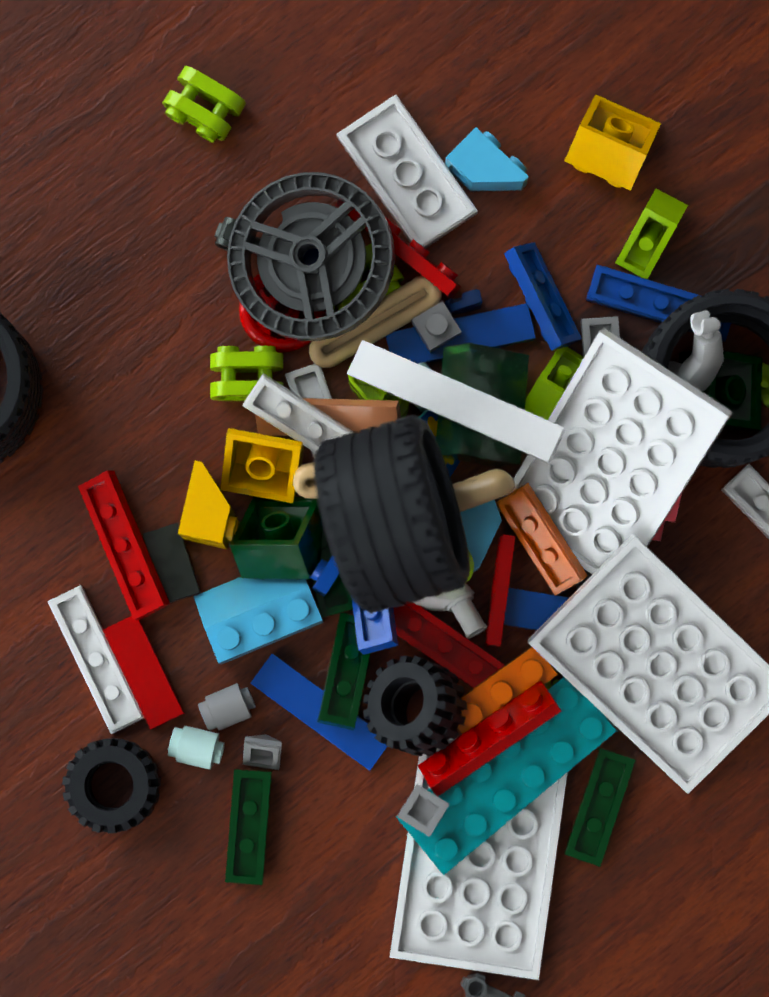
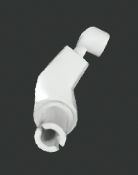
(706, 354)
(461, 605)

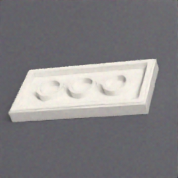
(406, 173)

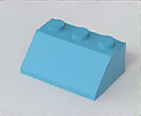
(255, 614)

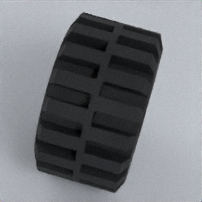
(389, 703)
(79, 791)

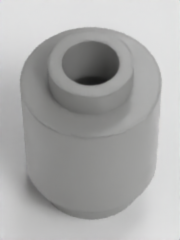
(226, 707)

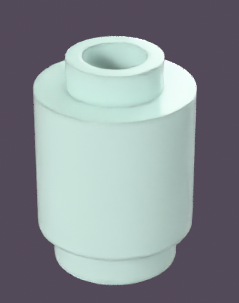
(196, 747)

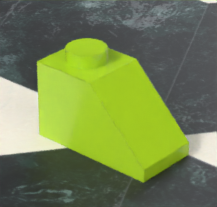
(651, 234)
(553, 382)

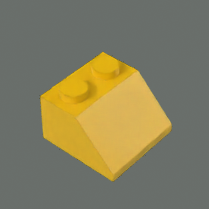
(612, 142)
(260, 465)
(206, 512)

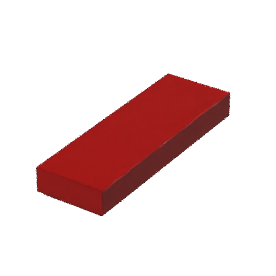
(499, 591)
(143, 672)

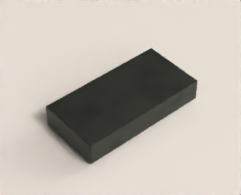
(172, 562)

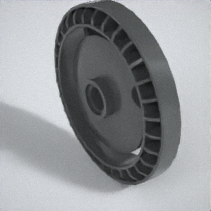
(333, 274)

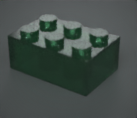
(496, 374)

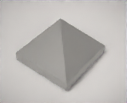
(262, 751)

